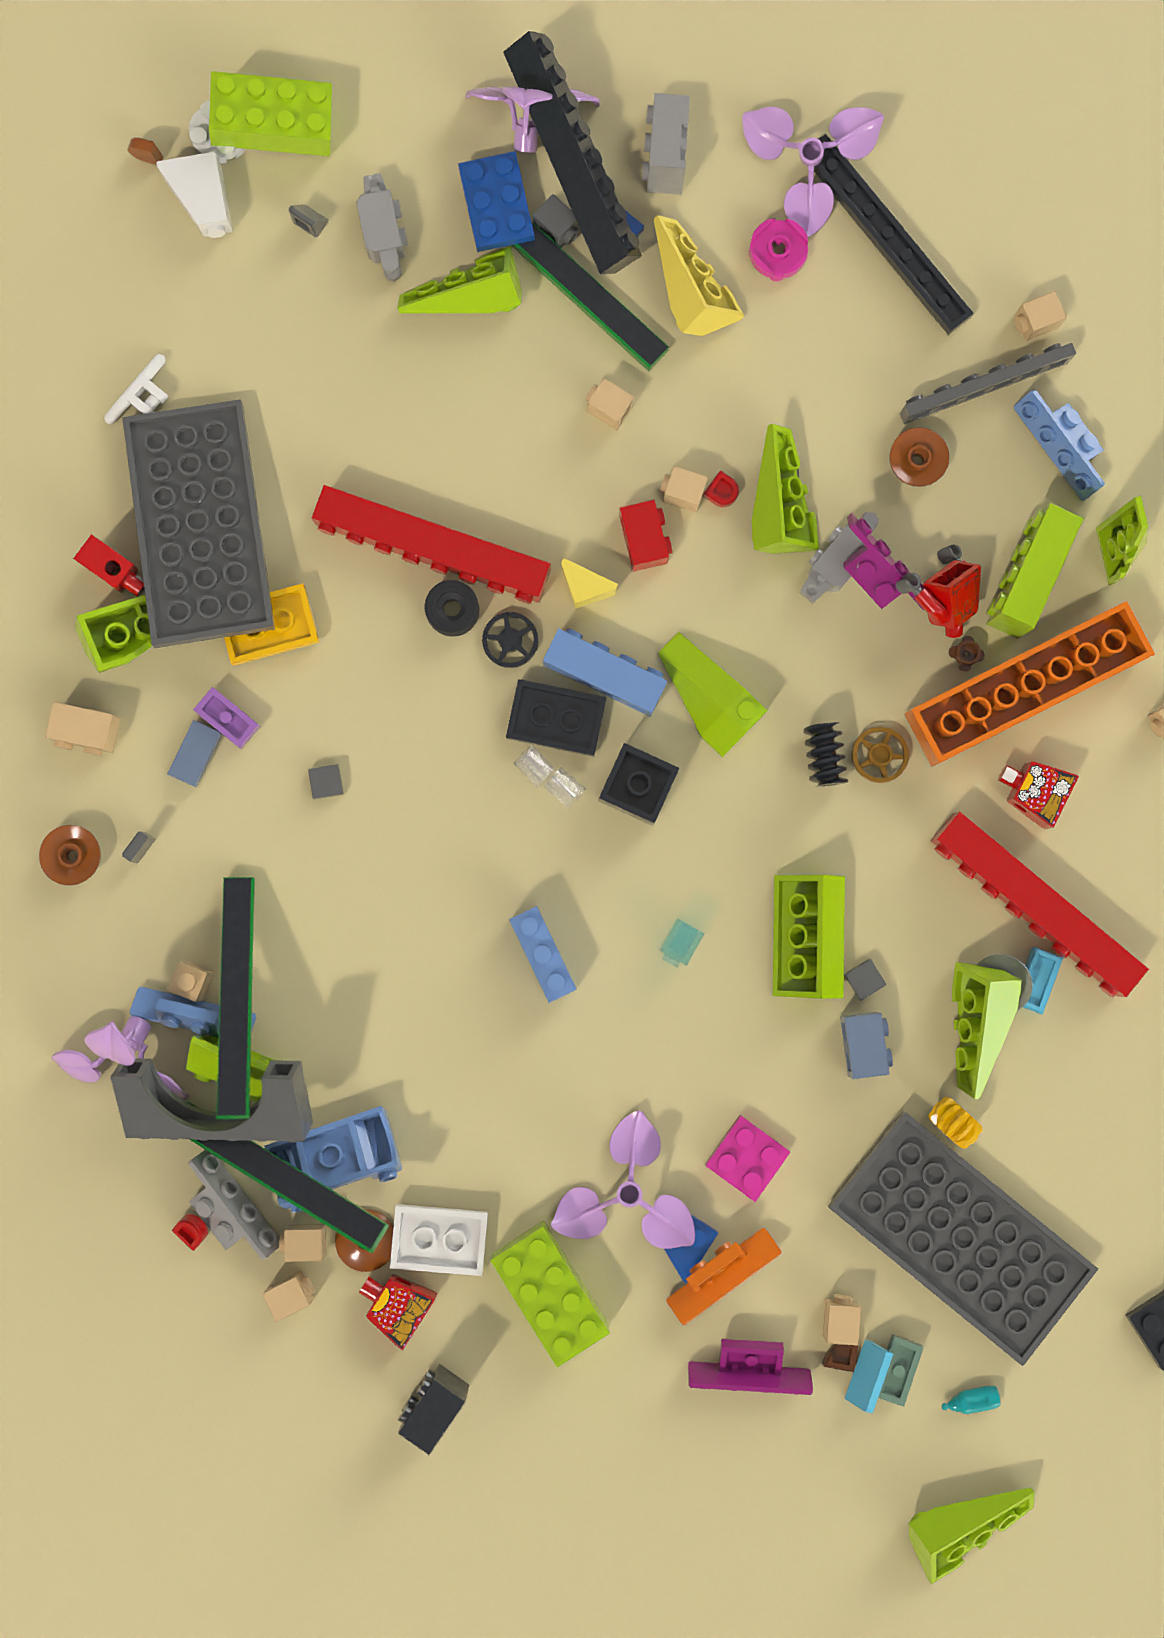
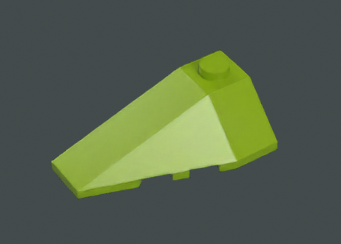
(483, 288)
(780, 509)
(1122, 539)
(115, 633)
(711, 696)
(986, 1010)
(954, 1529)

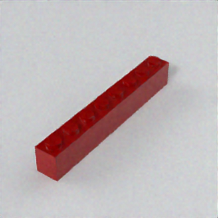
(431, 544)
(1039, 905)

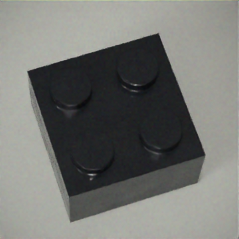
(638, 784)
(434, 1409)

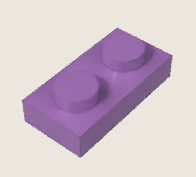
(226, 718)

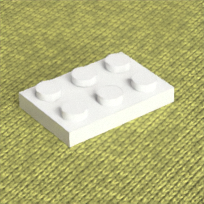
(439, 1240)

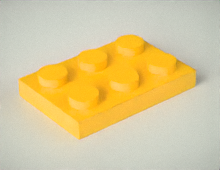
(293, 628)

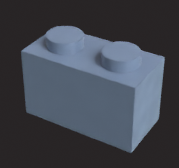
(866, 1045)

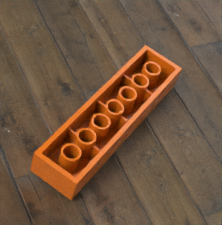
(1029, 683)

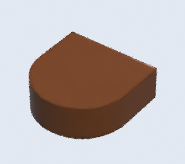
(144, 150)

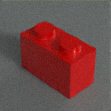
(644, 535)

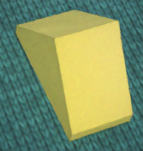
(586, 586)

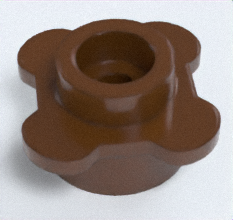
(974, 650)

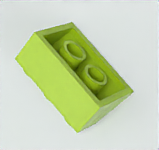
(204, 1063)

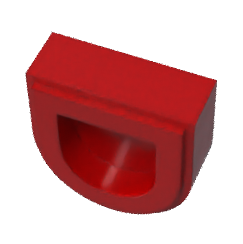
(722, 490)
(191, 1230)

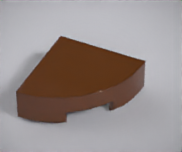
(841, 1357)

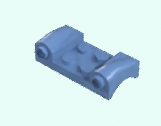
(344, 1151)

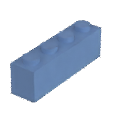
(605, 672)

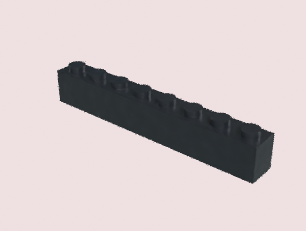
(573, 154)

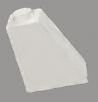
(200, 190)

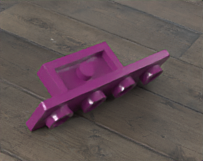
(873, 565)
(750, 1367)

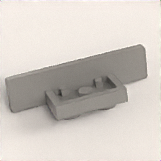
(228, 1209)

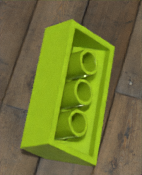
(808, 936)

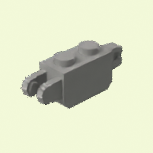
(379, 226)
(827, 566)

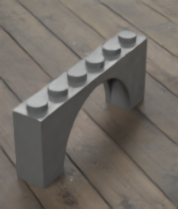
(154, 1111)

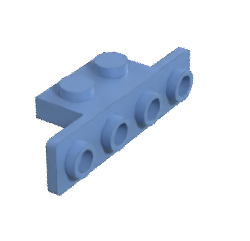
(1064, 440)
(177, 1011)

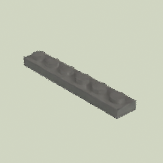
(976, 386)

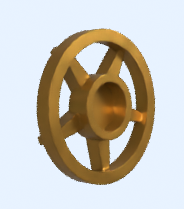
(880, 755)

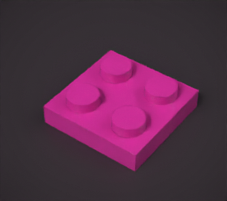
(747, 1158)

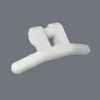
(136, 389)

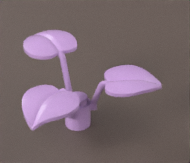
(525, 131)
(854, 133)
(111, 1044)
(667, 1222)

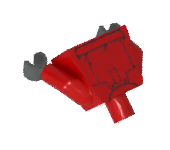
(948, 595)

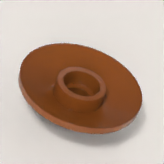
(928, 447)
(55, 855)
(360, 1259)

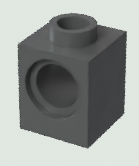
(556, 221)

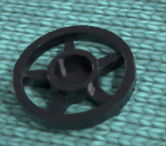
(510, 639)

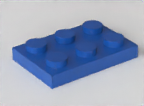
(496, 201)

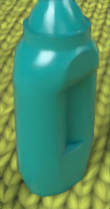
(974, 1400)

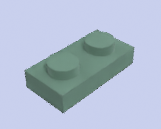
(901, 1369)

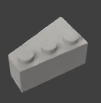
(666, 143)

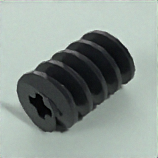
(825, 754)

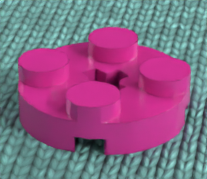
(778, 232)

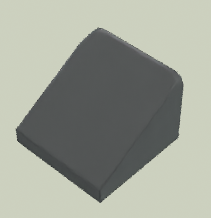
(308, 219)

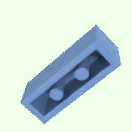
(543, 954)

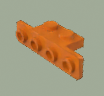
(722, 1274)

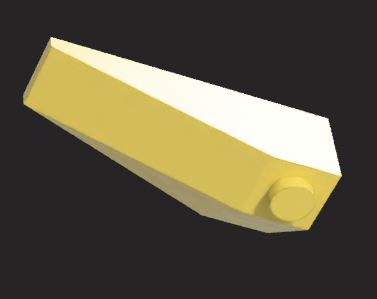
(692, 291)

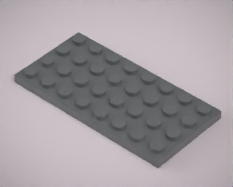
(198, 524)
(963, 1238)

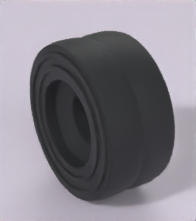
(452, 591)

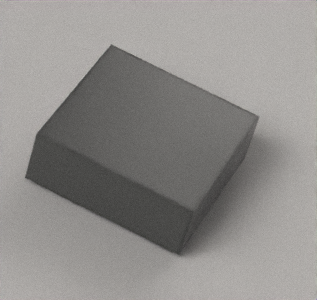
(325, 781)
(138, 847)
(865, 979)

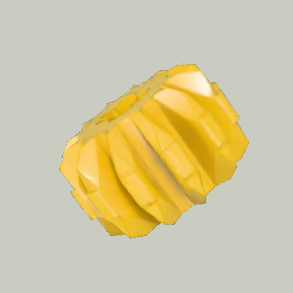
(955, 1122)

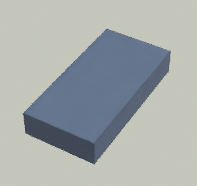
(194, 753)

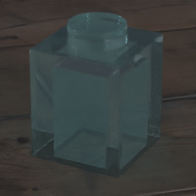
(680, 943)

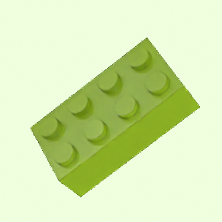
(270, 113)
(1034, 570)
(550, 1294)

